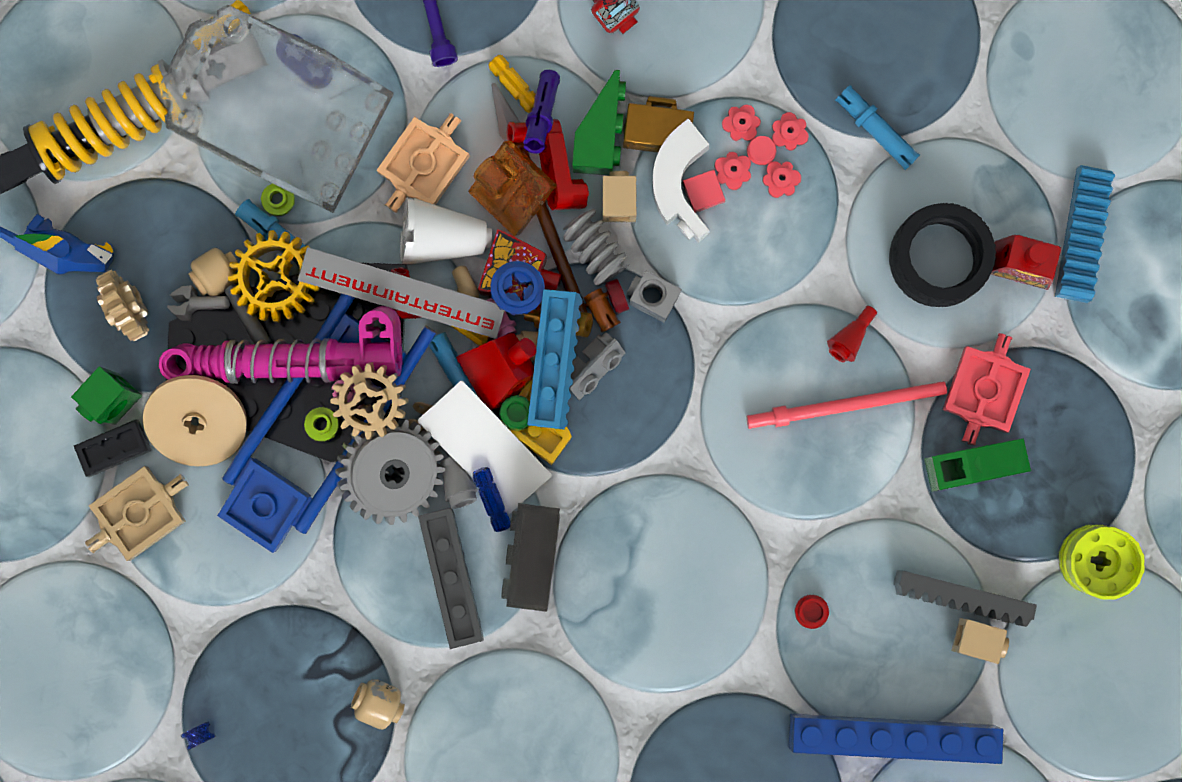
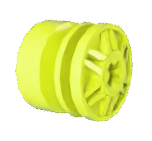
(1121, 563)

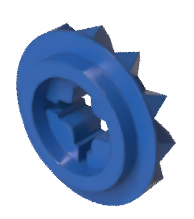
(524, 275)

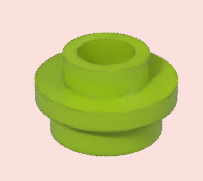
(283, 207)
(331, 428)

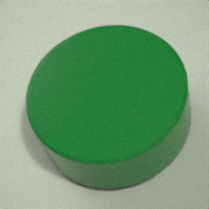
(515, 412)

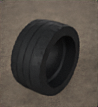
(963, 221)

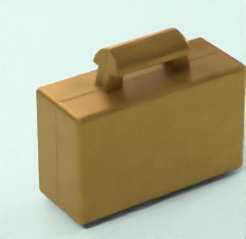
(651, 125)

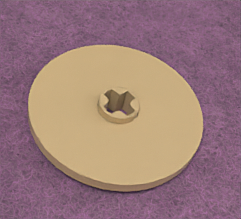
(170, 414)

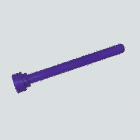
(442, 51)

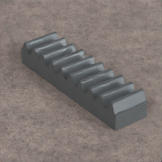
(451, 578)
(959, 596)

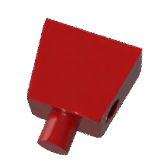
(499, 368)

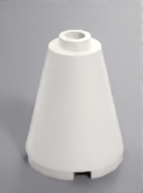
(440, 233)

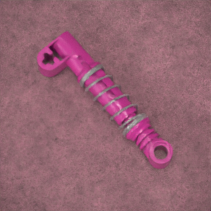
(272, 361)

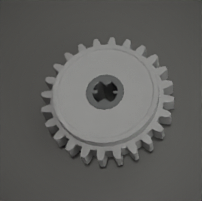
(403, 490)

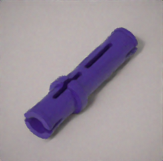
(539, 120)

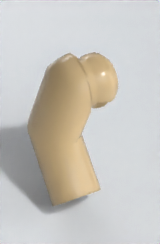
(464, 281)

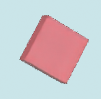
(703, 191)

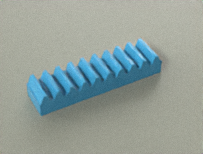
(1084, 234)
(554, 359)

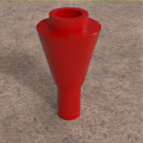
(847, 342)

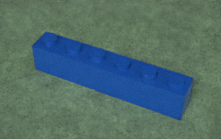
(896, 738)

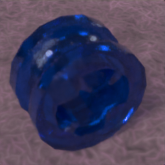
(198, 735)

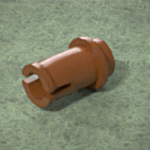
(601, 309)

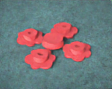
(761, 151)

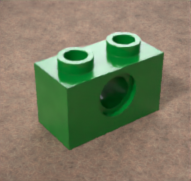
(105, 397)

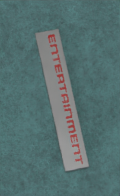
(400, 292)

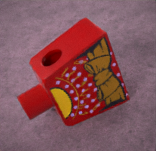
(509, 249)
(1027, 260)

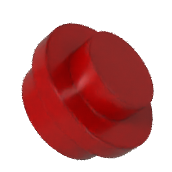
(811, 611)

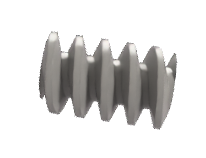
(594, 247)

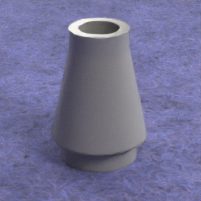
(457, 484)

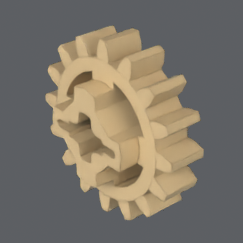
(122, 305)
(364, 388)

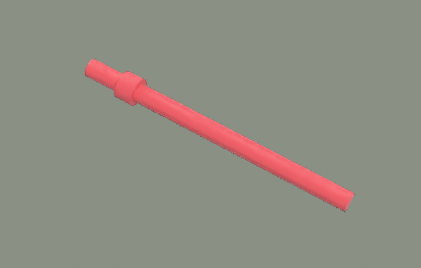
(782, 416)

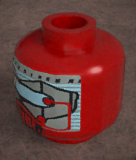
(615, 14)

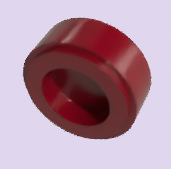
(616, 296)

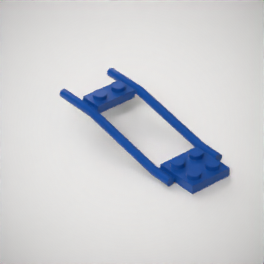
(264, 501)

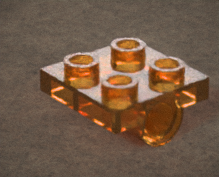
(511, 187)

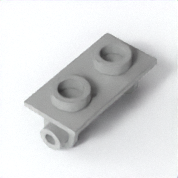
(604, 356)

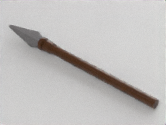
(504, 116)

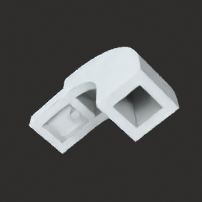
(673, 159)

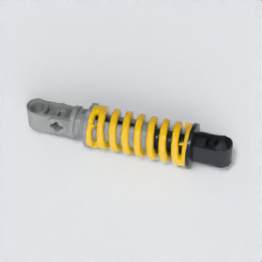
(82, 140)

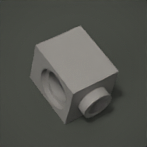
(657, 310)

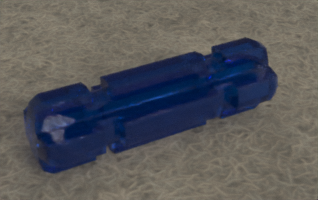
(491, 499)

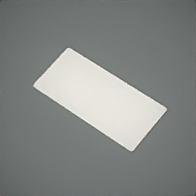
(481, 440)

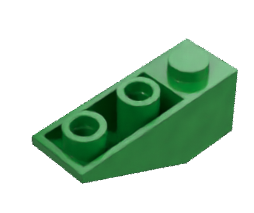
(595, 136)
(977, 464)

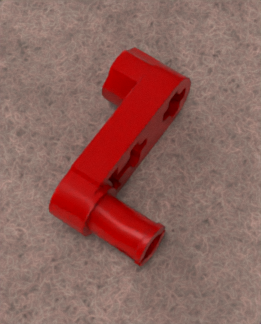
(554, 163)

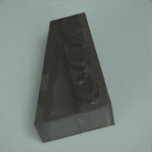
(531, 557)

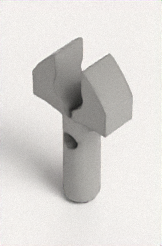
(195, 303)

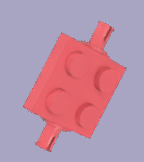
(986, 389)

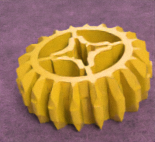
(265, 289)

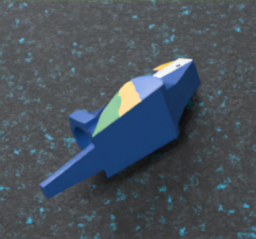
(59, 249)

